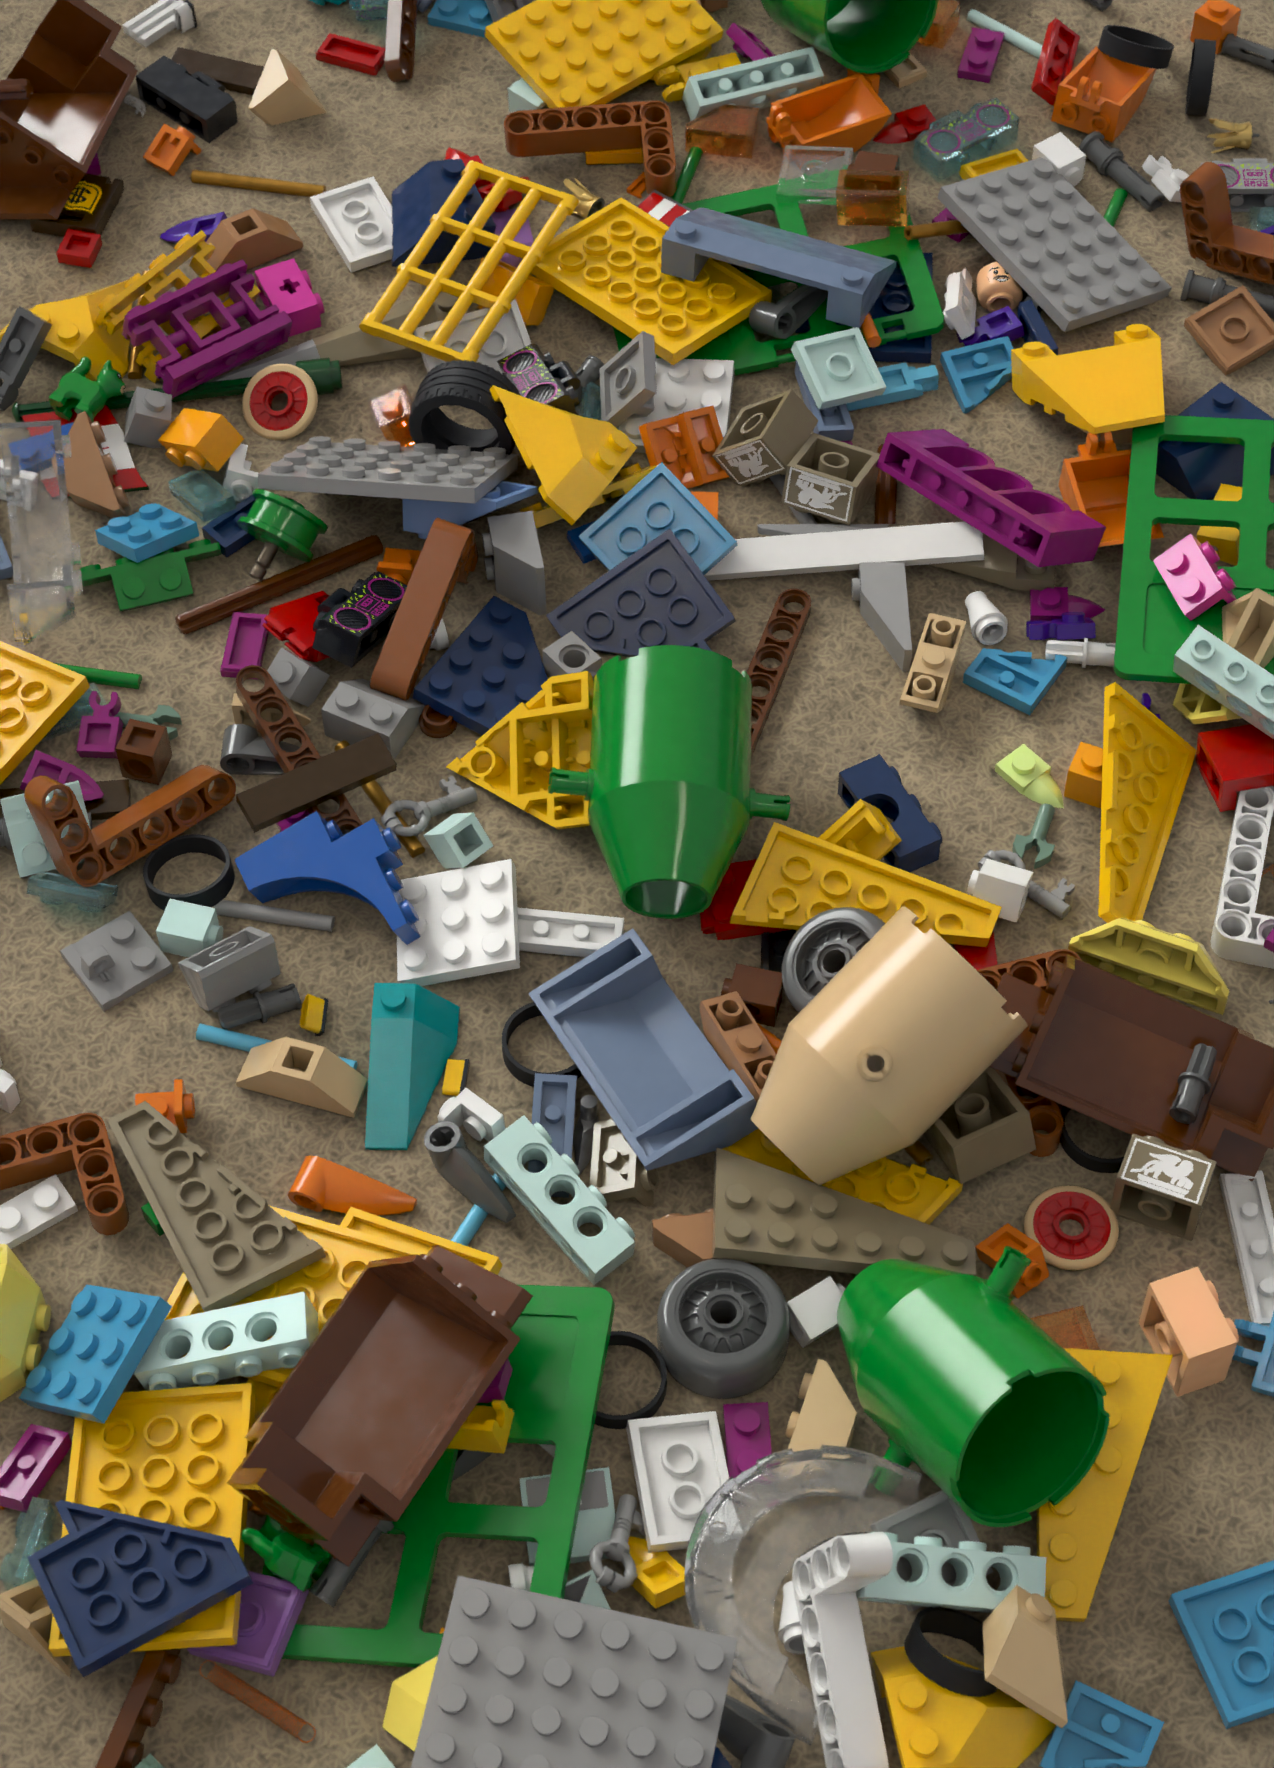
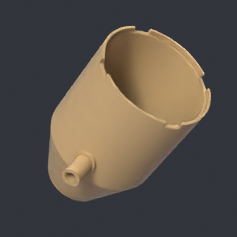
(881, 1052)

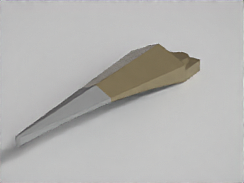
(351, 344)
(999, 563)

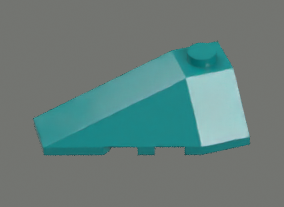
(408, 1052)

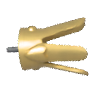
(1239, 137)
(588, 202)

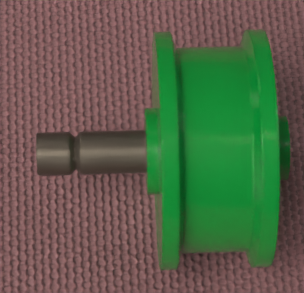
(281, 526)

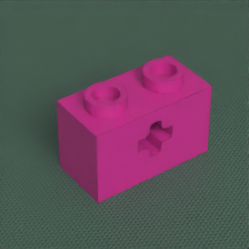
(292, 293)

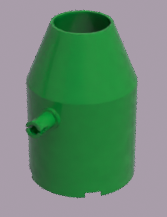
(857, 33)
(669, 776)
(971, 1386)

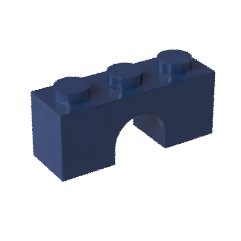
(882, 787)

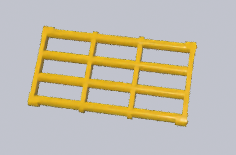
(471, 292)

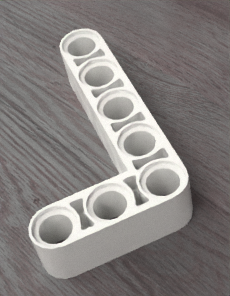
(1245, 853)
(836, 1645)

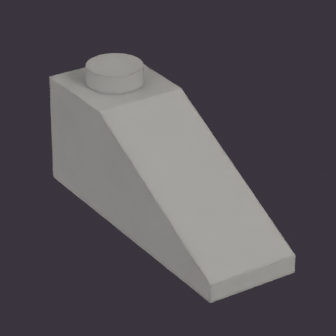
(885, 607)

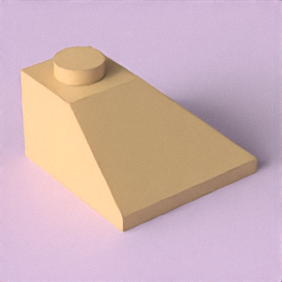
(1026, 1654)

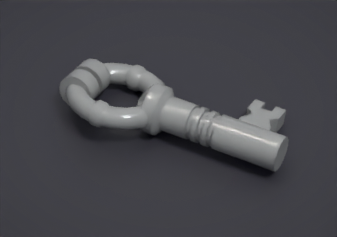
(424, 811)
(1051, 901)
(617, 1547)

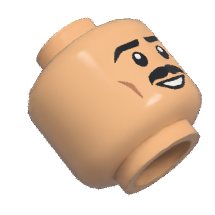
(997, 288)

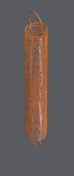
(221, 1669)

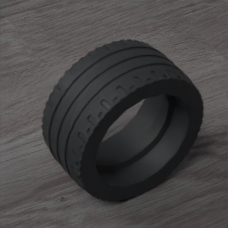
(466, 386)

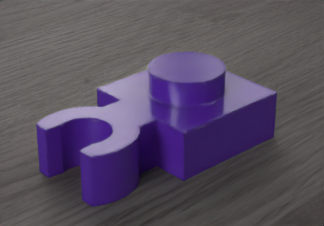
(994, 326)
(1071, 626)

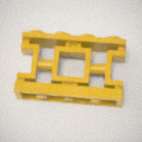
(155, 283)

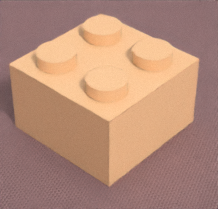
(1186, 1322)

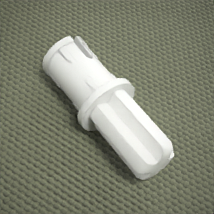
(1082, 652)

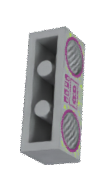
(1248, 182)

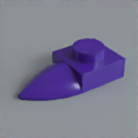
(193, 226)

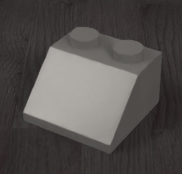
(516, 560)
(359, 712)
(231, 968)

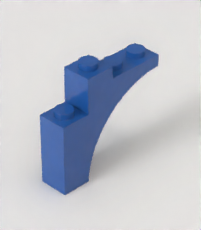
(319, 858)

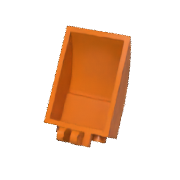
(1101, 95)
(829, 116)
(1099, 486)

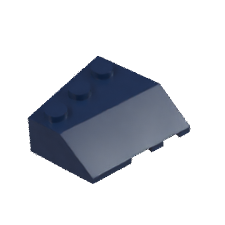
(420, 199)
(1202, 467)

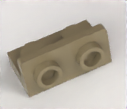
(617, 1168)

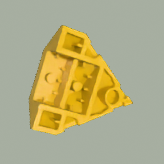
(77, 334)
(569, 452)
(533, 737)
(950, 1728)

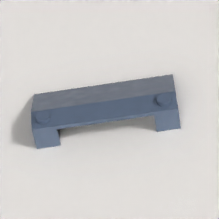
(848, 275)
(645, 1055)

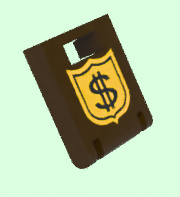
(92, 200)

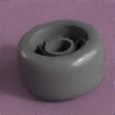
(823, 949)
(728, 1357)

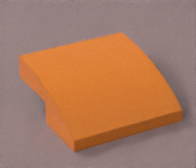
(686, 446)

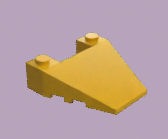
(1096, 387)

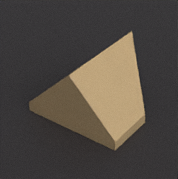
(283, 93)
(1250, 626)
(30, 1618)

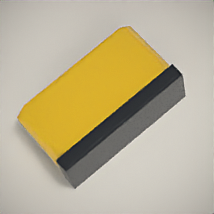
(314, 1014)
(455, 1076)

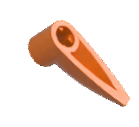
(337, 1188)

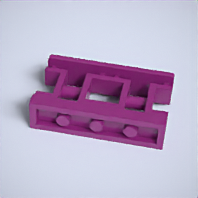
(219, 351)

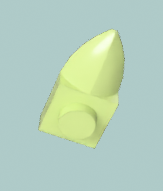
(1030, 776)

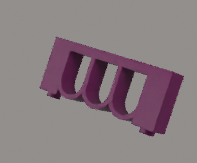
(990, 497)

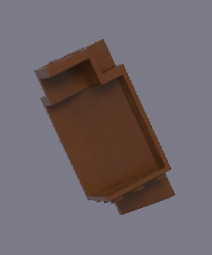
(59, 128)
(1119, 1056)
(378, 1397)

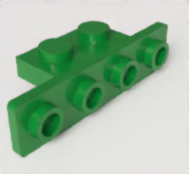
(153, 579)

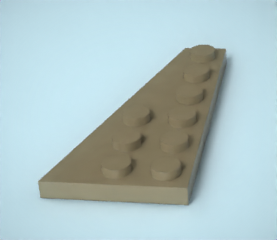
(212, 1219)
(796, 1223)

